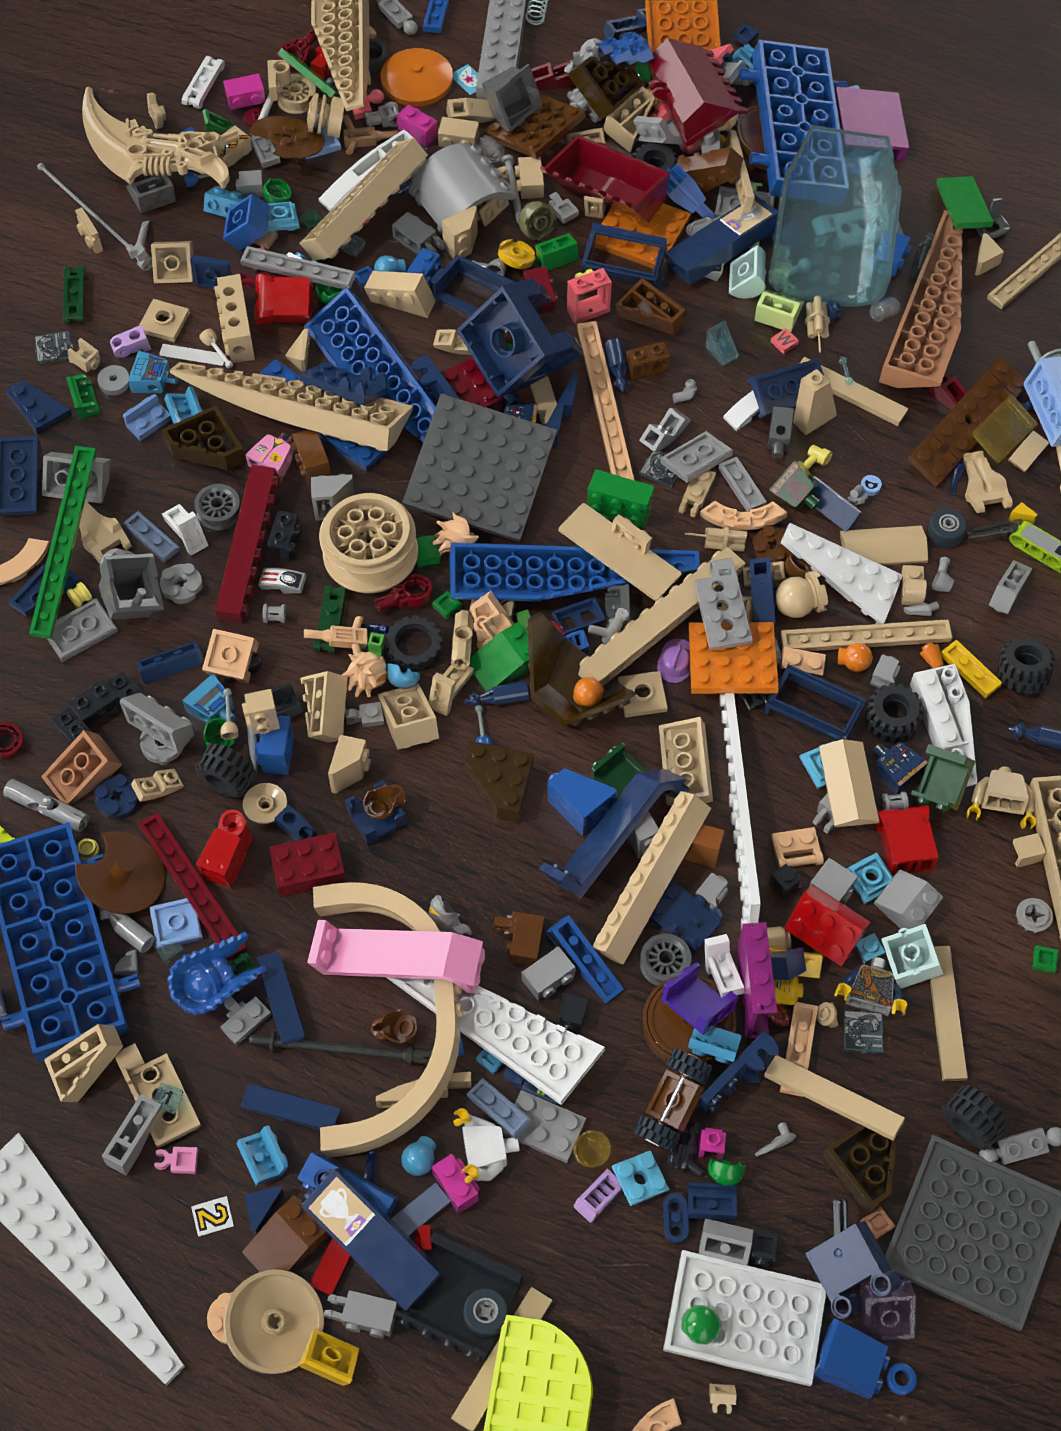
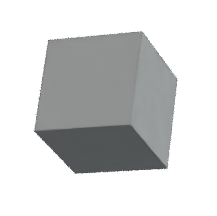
(835, 881)

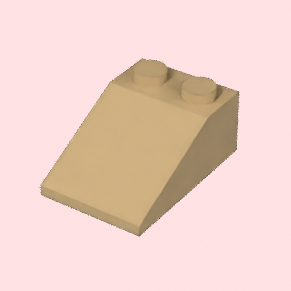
(409, 716)

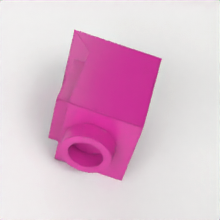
(712, 1141)

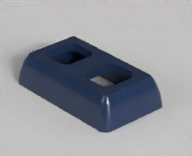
(575, 610)

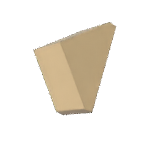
(989, 255)

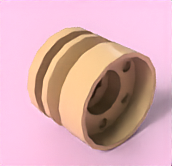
(325, 115)

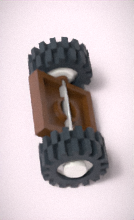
(674, 1099)

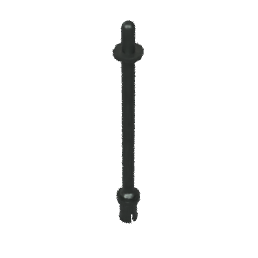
(409, 1054)

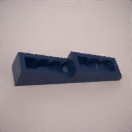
(632, 24)
(563, 407)
(280, 999)
(289, 1107)

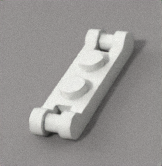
(202, 82)

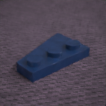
(36, 406)
(27, 597)

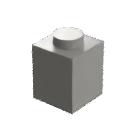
(250, 182)

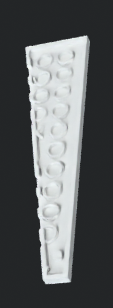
(740, 816)
(524, 1042)
(55, 1234)

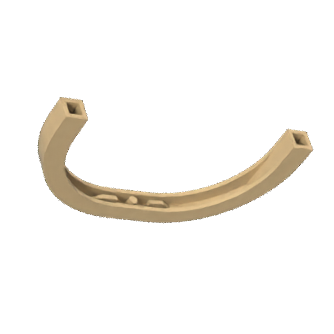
(414, 1106)

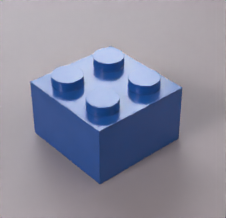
(246, 222)
(275, 748)

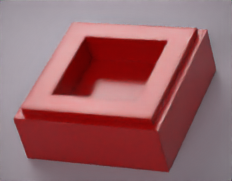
(423, 1237)

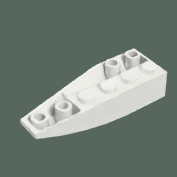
(353, 175)

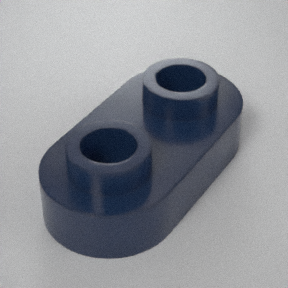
(675, 1219)

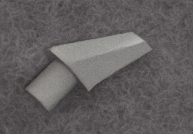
(922, 609)

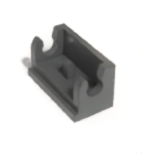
(617, 600)

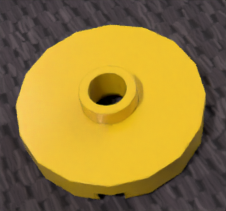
(516, 254)

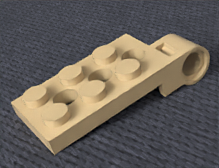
(134, 1070)

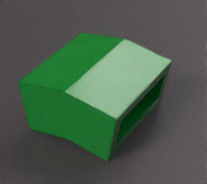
(427, 552)

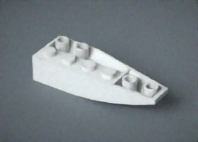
(946, 711)

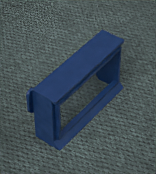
(470, 271)
(624, 274)
(823, 688)

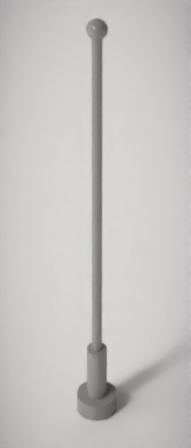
(145, 265)

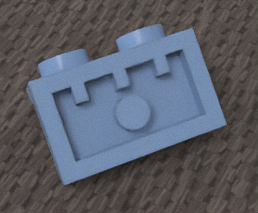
(146, 417)

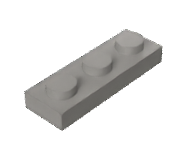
(742, 484)

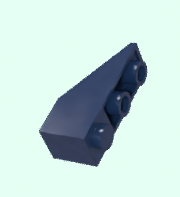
(763, 590)

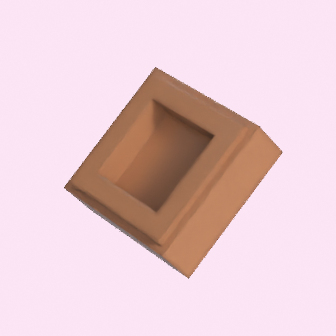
(879, 1223)

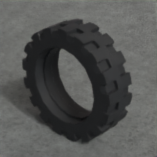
(409, 625)

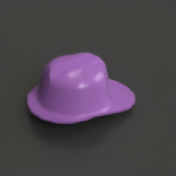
(674, 661)

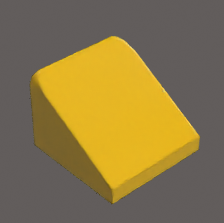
(1023, 513)

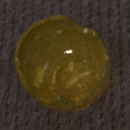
(592, 1149)

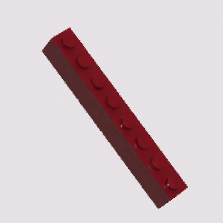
(247, 544)

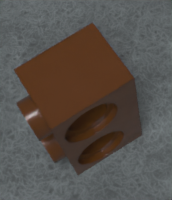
(647, 360)

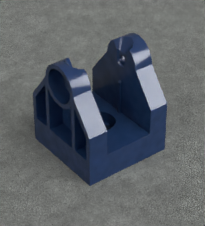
(534, 349)

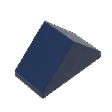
(788, 964)
(262, 1205)

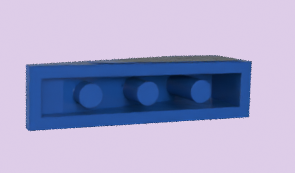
(584, 958)

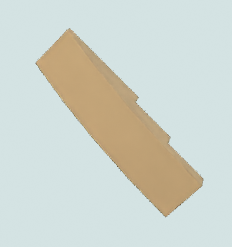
(391, 1097)

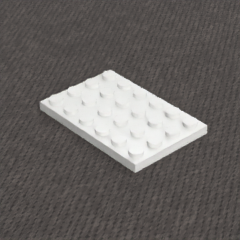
(765, 1317)

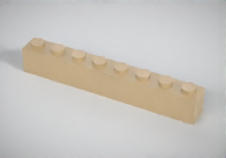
(651, 877)

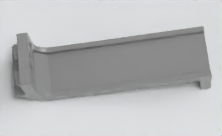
(659, 131)

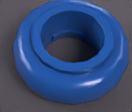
(912, 1379)

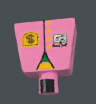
(272, 453)

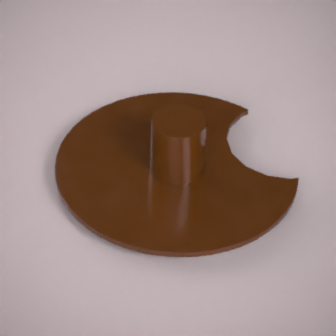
(289, 136)
(126, 876)

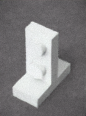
(187, 528)
(721, 965)

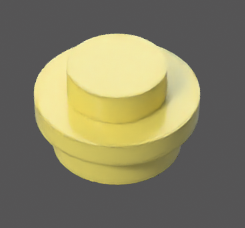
(88, 848)

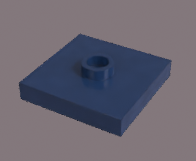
(207, 270)

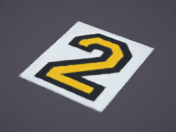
(212, 1216)

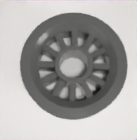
(217, 496)
(663, 941)

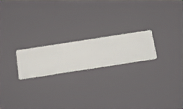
(191, 354)

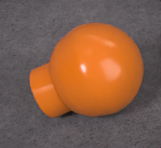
(856, 657)
(588, 692)

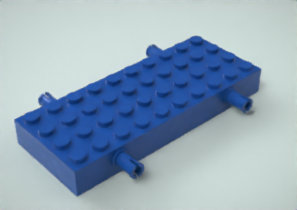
(792, 95)
(55, 943)

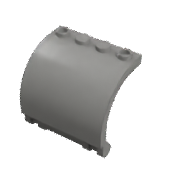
(456, 181)

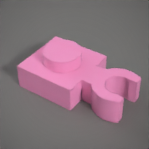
(181, 1160)

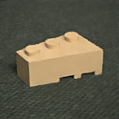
(620, 123)
(401, 291)
(325, 705)
(82, 1061)

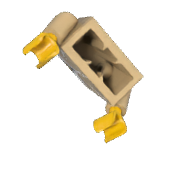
(1004, 793)

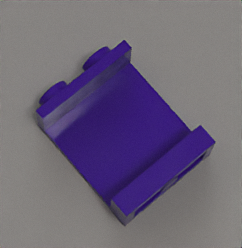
(696, 1000)

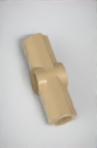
(462, 640)

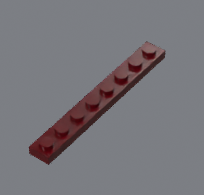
(189, 881)

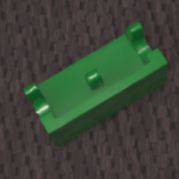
(557, 252)
(83, 396)

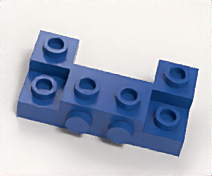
(628, 49)

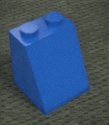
(579, 799)
(851, 1360)

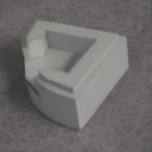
(128, 964)

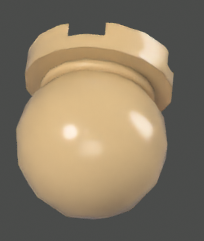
(798, 596)

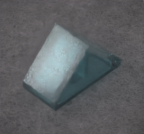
(721, 343)

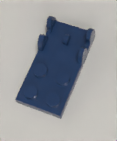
(432, 378)
(346, 384)
(781, 386)
(19, 475)
(686, 916)
(753, 1059)

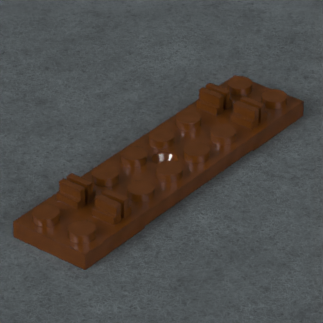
(953, 435)

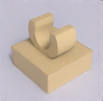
(722, 1395)

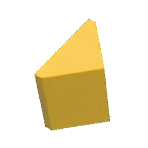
(329, 1357)

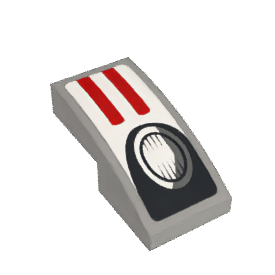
(286, 580)

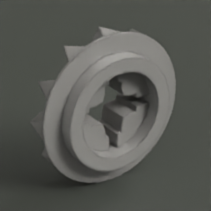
(1040, 908)

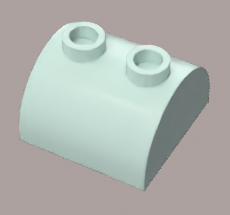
(748, 274)

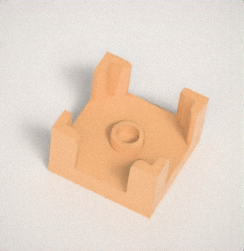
(230, 655)

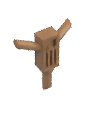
(362, 136)

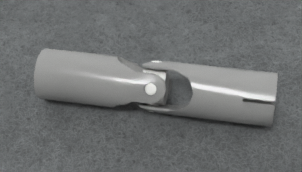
(44, 804)

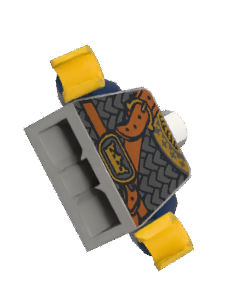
(872, 989)

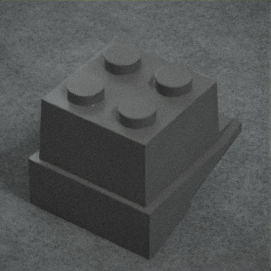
(512, 96)
(130, 586)

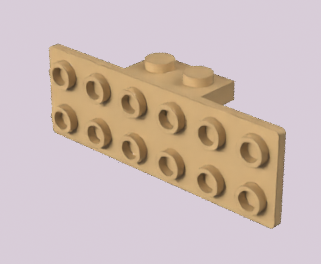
(622, 549)

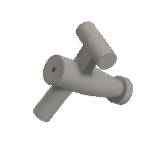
(614, 626)

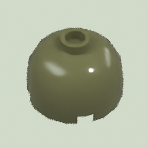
(537, 220)

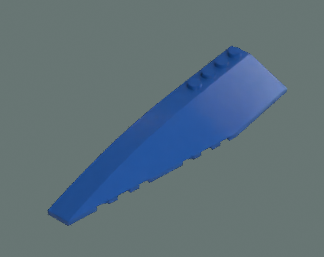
(355, 341)
(538, 571)

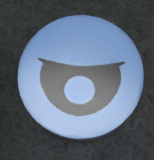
(871, 485)

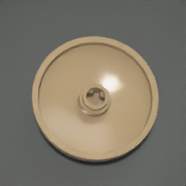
(271, 1320)

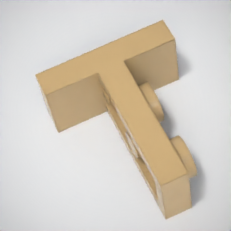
(446, 687)

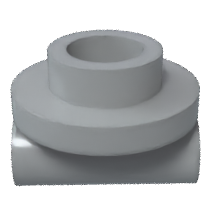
(857, 495)

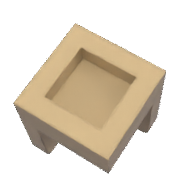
(1029, 850)

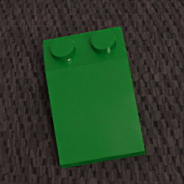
(502, 658)

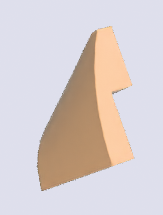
(489, 618)

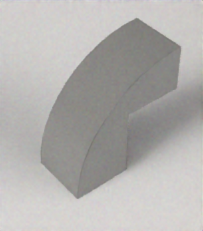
(660, 436)

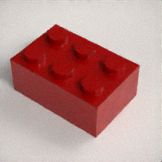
(827, 925)

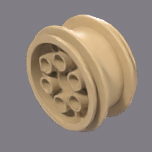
(366, 565)

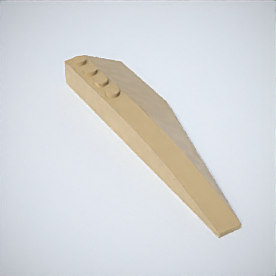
(347, 48)
(303, 405)

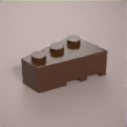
(712, 168)
(651, 308)
(310, 456)

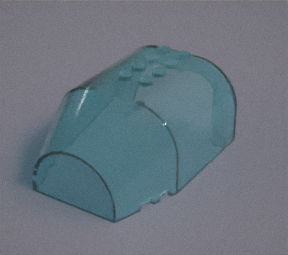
(837, 219)

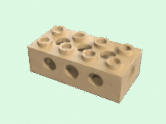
(234, 319)

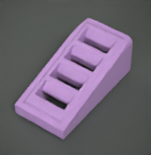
(588, 1206)

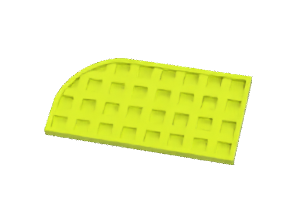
(538, 1380)

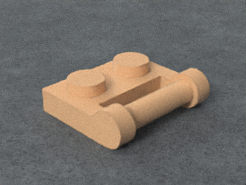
(795, 843)

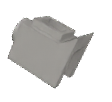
(885, 671)
(713, 890)

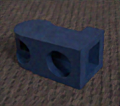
(294, 824)

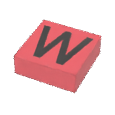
(784, 341)

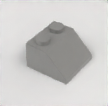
(908, 900)

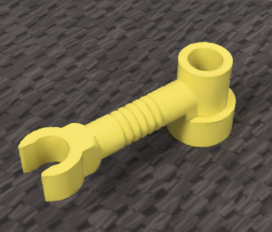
(817, 455)

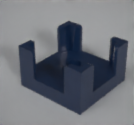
(373, 829)

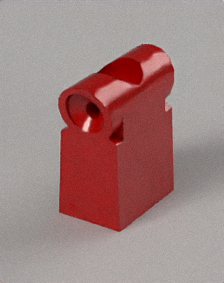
(283, 299)
(907, 839)
(226, 850)

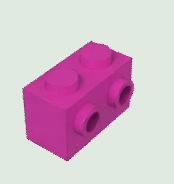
(244, 91)
(417, 125)
(452, 1182)

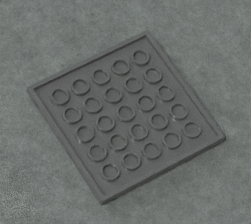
(480, 467)
(975, 1232)

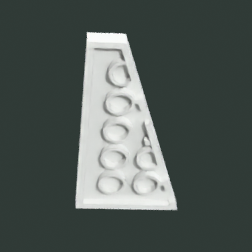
(852, 575)

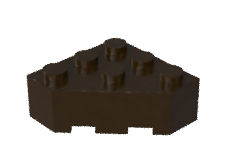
(604, 84)
(204, 440)
(500, 777)
(864, 1165)

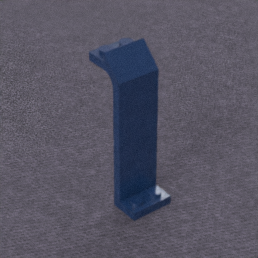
(614, 829)

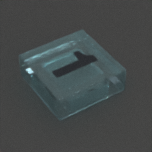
(168, 1097)

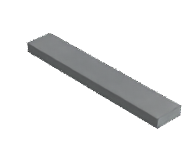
(297, 267)

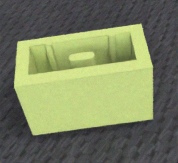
(778, 310)

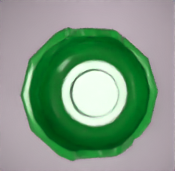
(276, 191)
(326, 293)
(212, 733)
(726, 1172)
(701, 1324)

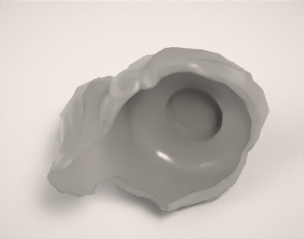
(446, 918)

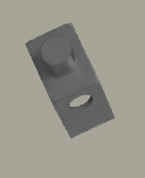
(780, 431)

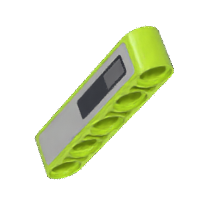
(1038, 544)

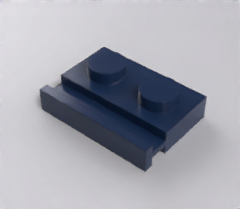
(712, 1201)

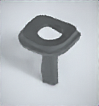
(997, 219)

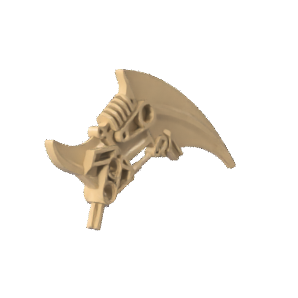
(134, 151)

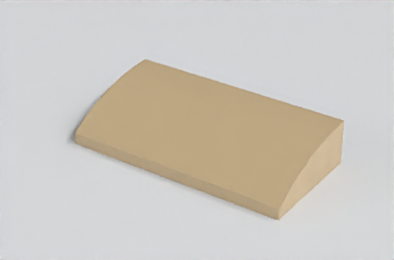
(686, 754)

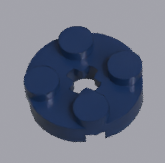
(106, 791)

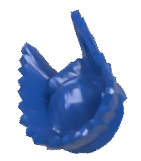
(206, 978)

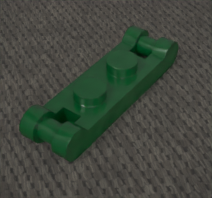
(74, 293)
(330, 614)

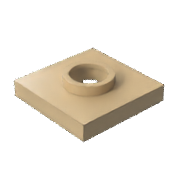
(167, 329)
(652, 703)

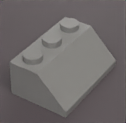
(56, 471)
(157, 721)

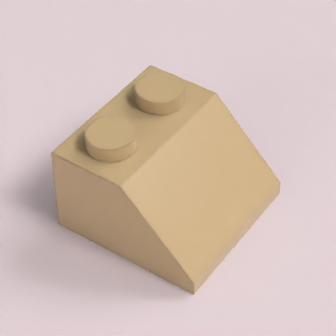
(460, 232)
(172, 261)
(348, 763)

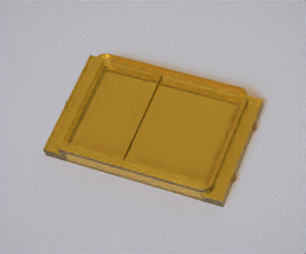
(1004, 428)

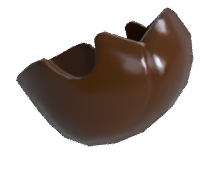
(796, 567)

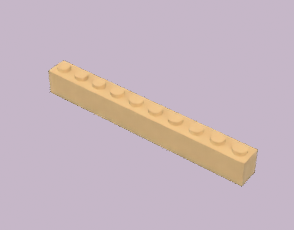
(651, 624)

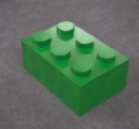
(622, 496)

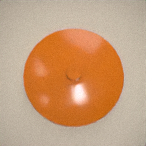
(416, 77)

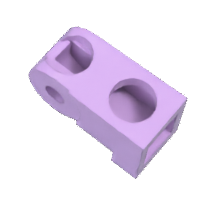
(129, 342)

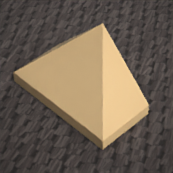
(299, 351)

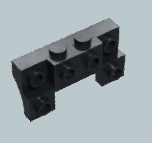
(94, 705)

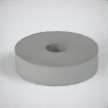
(115, 373)

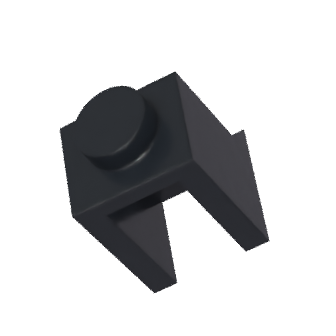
(787, 879)
(573, 1012)

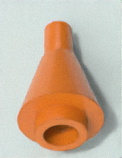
(932, 655)

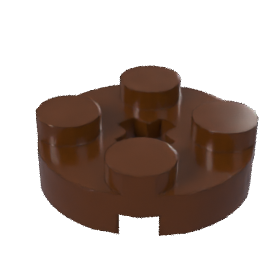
(768, 536)

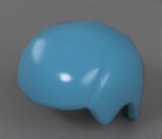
(401, 679)

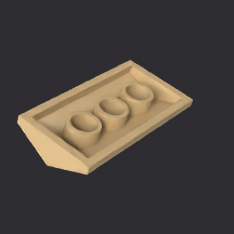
(888, 545)
(848, 783)

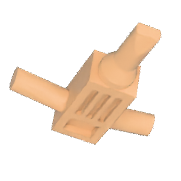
(344, 637)

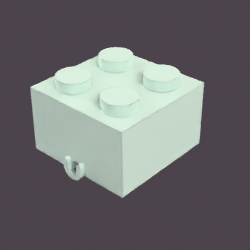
(912, 956)

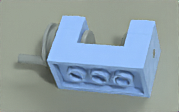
(1044, 391)

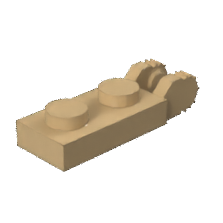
(697, 492)

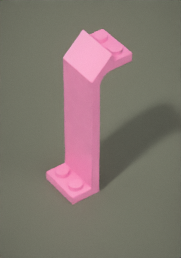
(397, 954)

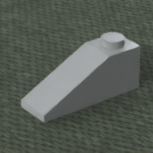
(1010, 587)
(131, 1135)

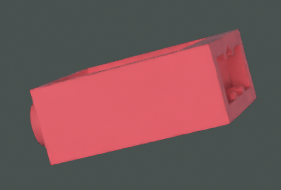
(598, 304)

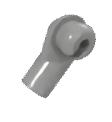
(688, 392)

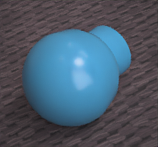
(390, 264)
(419, 1156)

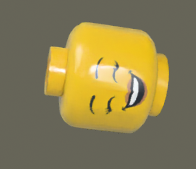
(788, 991)

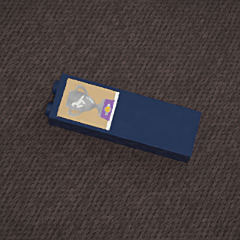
(721, 241)
(371, 1238)

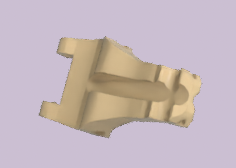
(984, 484)
(100, 533)

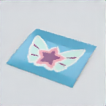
(466, 78)

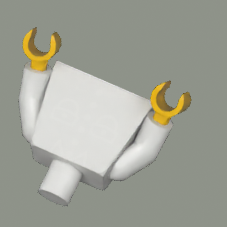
(483, 1147)

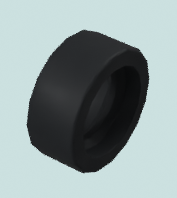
(377, 47)

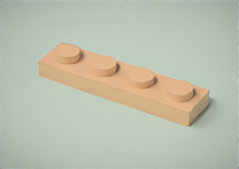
(800, 1037)

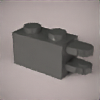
(416, 234)

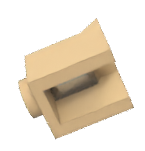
(86, 357)

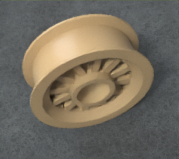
(295, 95)

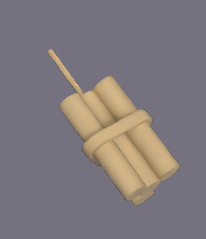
(817, 319)
(723, 538)

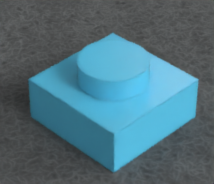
(869, 948)

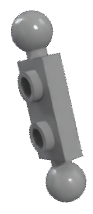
(398, 15)
(1022, 1145)

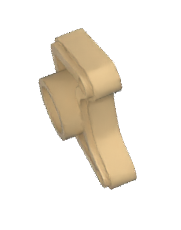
(156, 112)

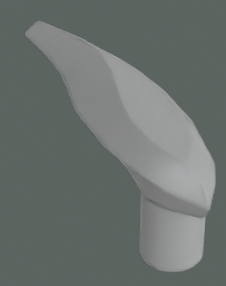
(780, 1141)

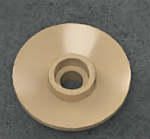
(261, 795)

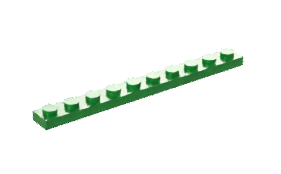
(63, 543)

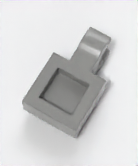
(564, 209)
(368, 714)

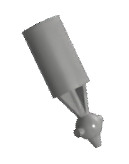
(129, 930)

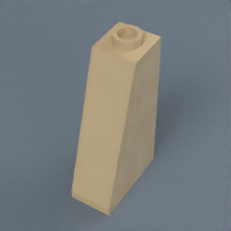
(814, 403)

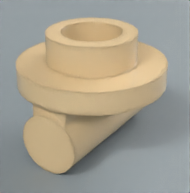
(827, 1015)

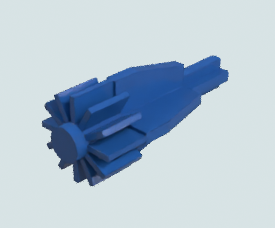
(686, 193)

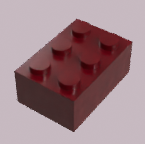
(471, 385)
(307, 864)

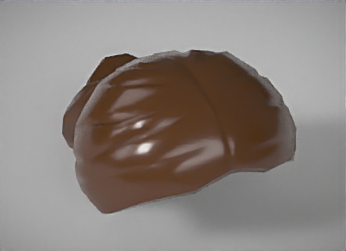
(383, 800)
(396, 1026)

